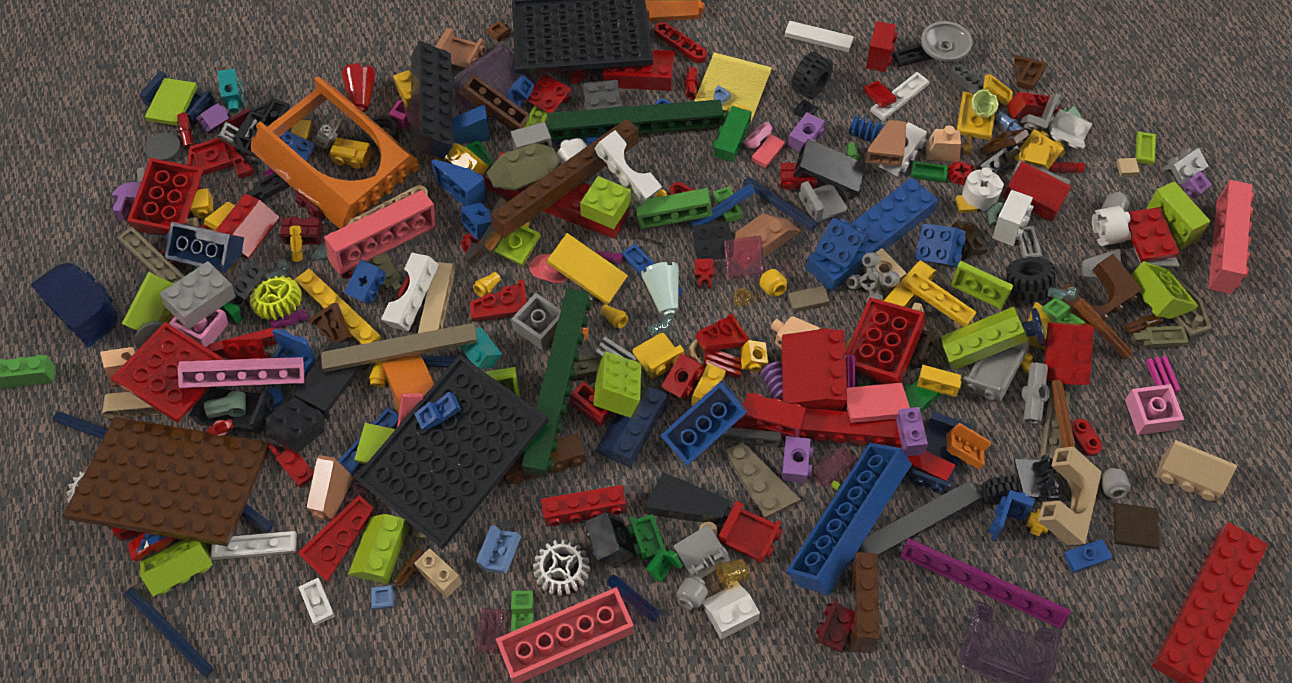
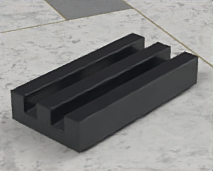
(912, 57)

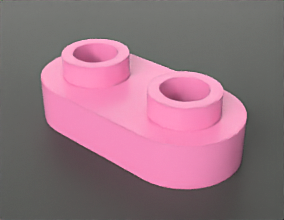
(757, 135)

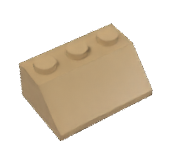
(1195, 471)

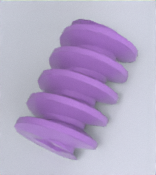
(773, 379)

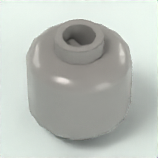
(1116, 199)
(1115, 483)
(692, 593)

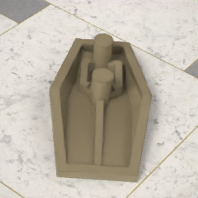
(1194, 321)

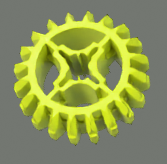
(275, 298)

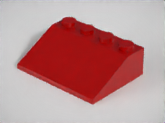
(645, 77)
(164, 196)
(885, 340)
(814, 369)

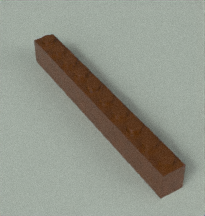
(557, 183)

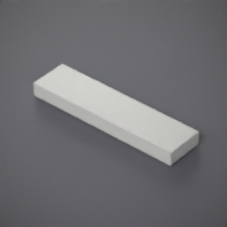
(819, 36)
(903, 94)
(256, 545)

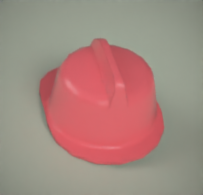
(542, 270)

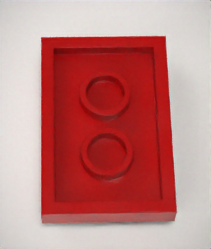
(1151, 235)

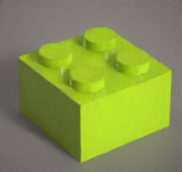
(605, 202)

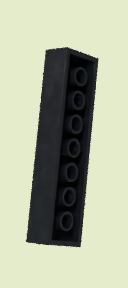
(431, 100)

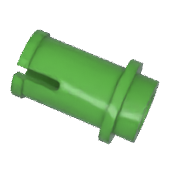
(852, 151)

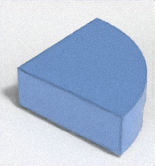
(722, 94)

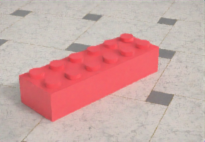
(380, 231)
(1231, 237)
(565, 636)

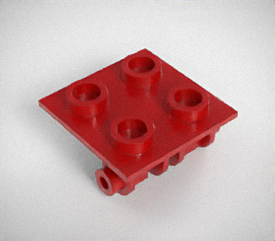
(549, 94)
(244, 349)

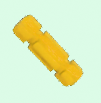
(296, 243)

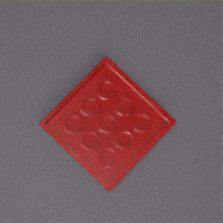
(153, 372)

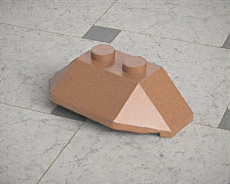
(773, 229)

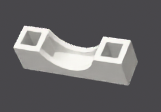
(612, 152)
(402, 312)

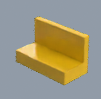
(939, 380)

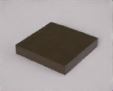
(1136, 526)

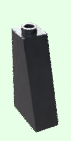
(686, 501)

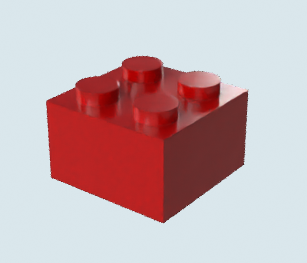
(881, 46)

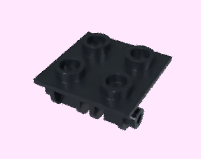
(710, 240)
(1038, 477)

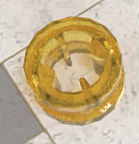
(741, 291)

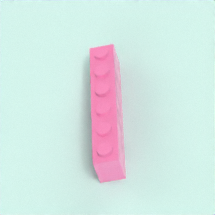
(240, 372)

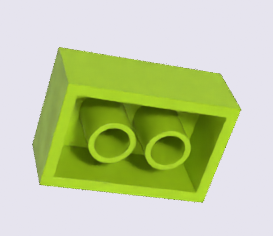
(1181, 214)
(617, 384)

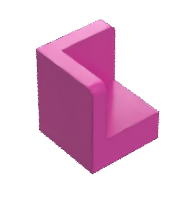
(400, 115)

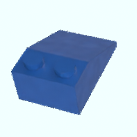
(460, 182)

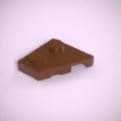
(1028, 71)
(1004, 140)
(332, 324)

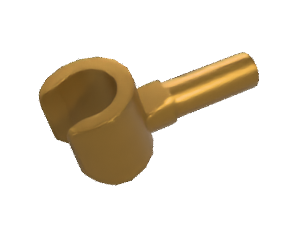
(966, 148)

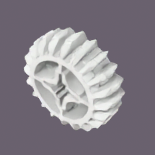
(547, 578)

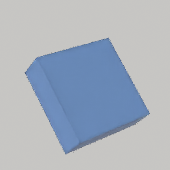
(382, 597)

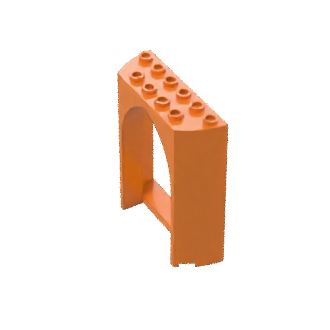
(334, 197)

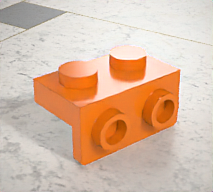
(967, 445)

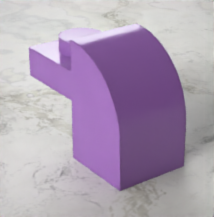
(124, 198)

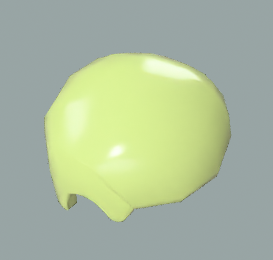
(984, 104)

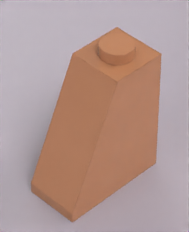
(888, 145)
(328, 488)

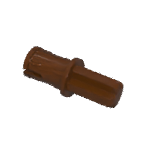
(1142, 323)
(408, 569)

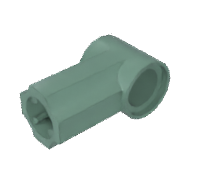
(231, 405)

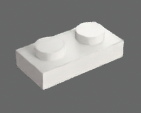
(316, 601)

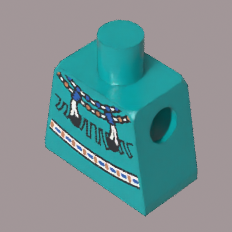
(231, 95)

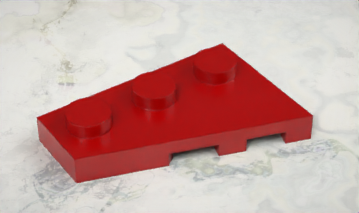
(499, 305)
(722, 335)

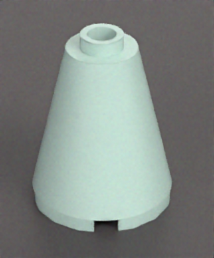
(663, 286)

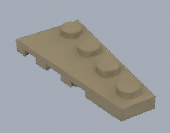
(763, 485)

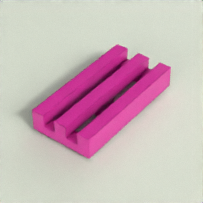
(1162, 362)

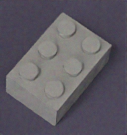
(197, 295)

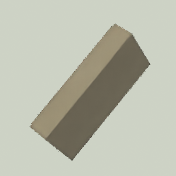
(808, 298)

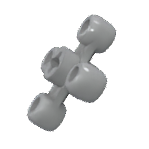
(871, 261)

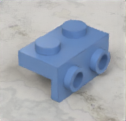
(498, 550)

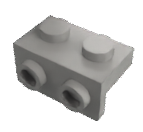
(1186, 164)

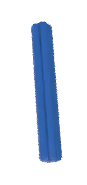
(726, 204)

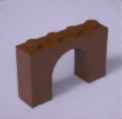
(1119, 286)
(864, 580)

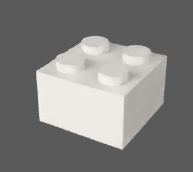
(1013, 218)

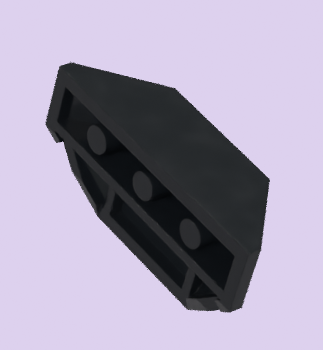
(267, 114)

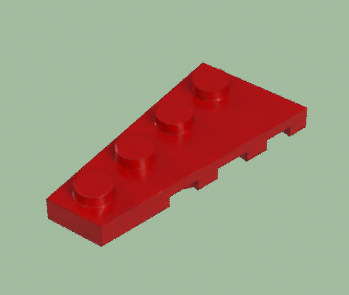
(335, 539)

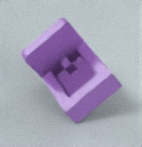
(1196, 185)

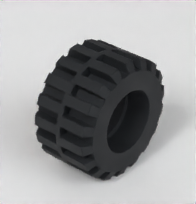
(812, 75)
(1031, 278)

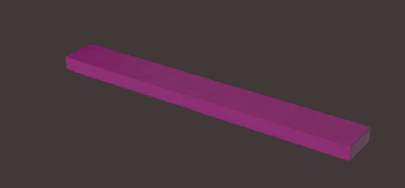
(985, 583)

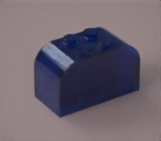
(78, 301)

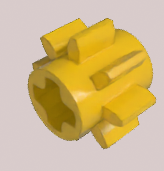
(1035, 526)

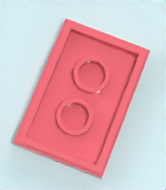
(875, 402)

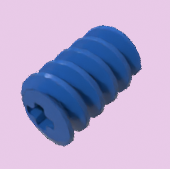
(865, 128)

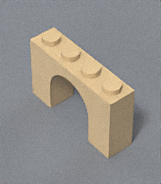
(1083, 478)

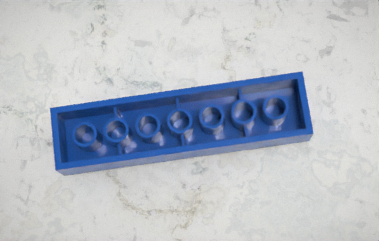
(883, 226)
(849, 518)

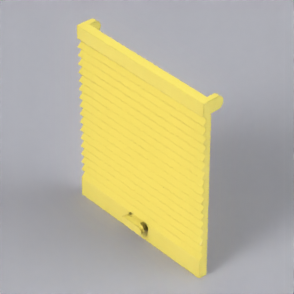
(738, 77)

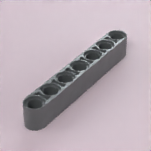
(922, 520)

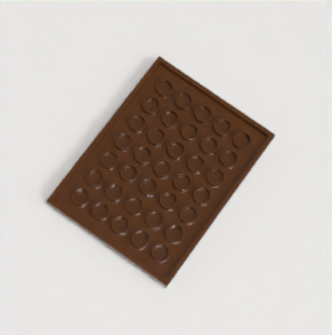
(168, 481)

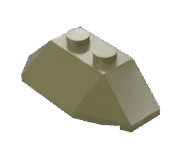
(523, 166)

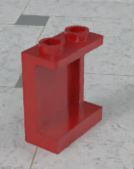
(749, 533)

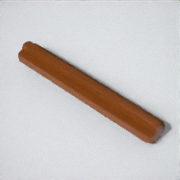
(1102, 327)
(1062, 414)

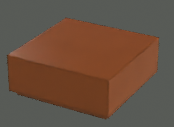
(498, 30)

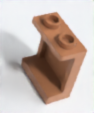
(462, 51)

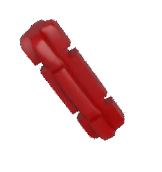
(1068, 167)

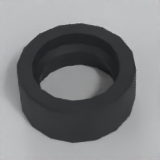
(384, 121)

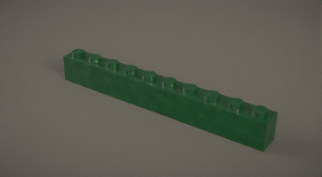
(645, 117)
(557, 380)

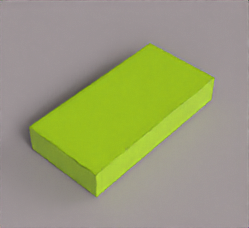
(1145, 148)

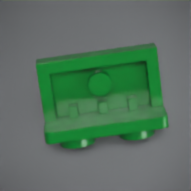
(646, 536)

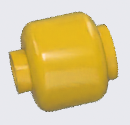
(773, 283)

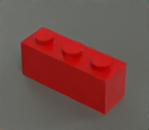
(773, 414)

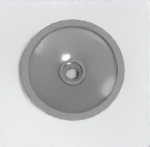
(946, 41)

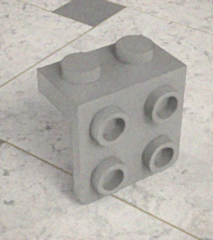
(1032, 122)
(822, 201)

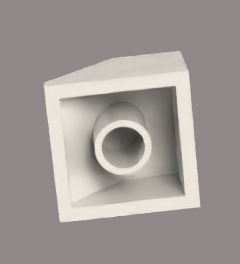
(731, 610)

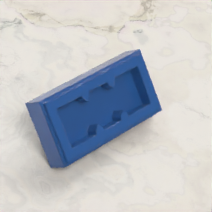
(1087, 556)

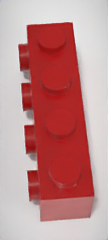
(583, 505)

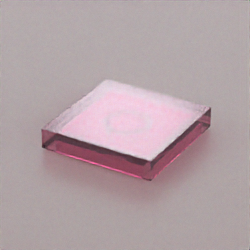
(744, 256)

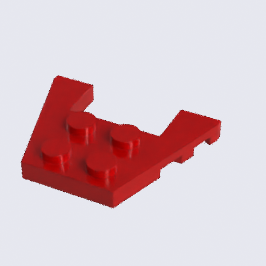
(217, 155)

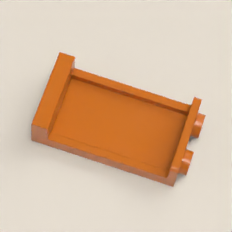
(674, 9)

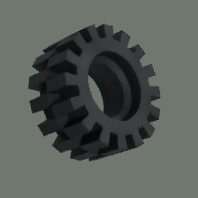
(998, 487)

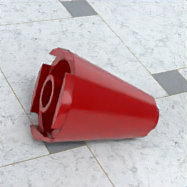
(359, 84)

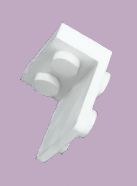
(1069, 128)

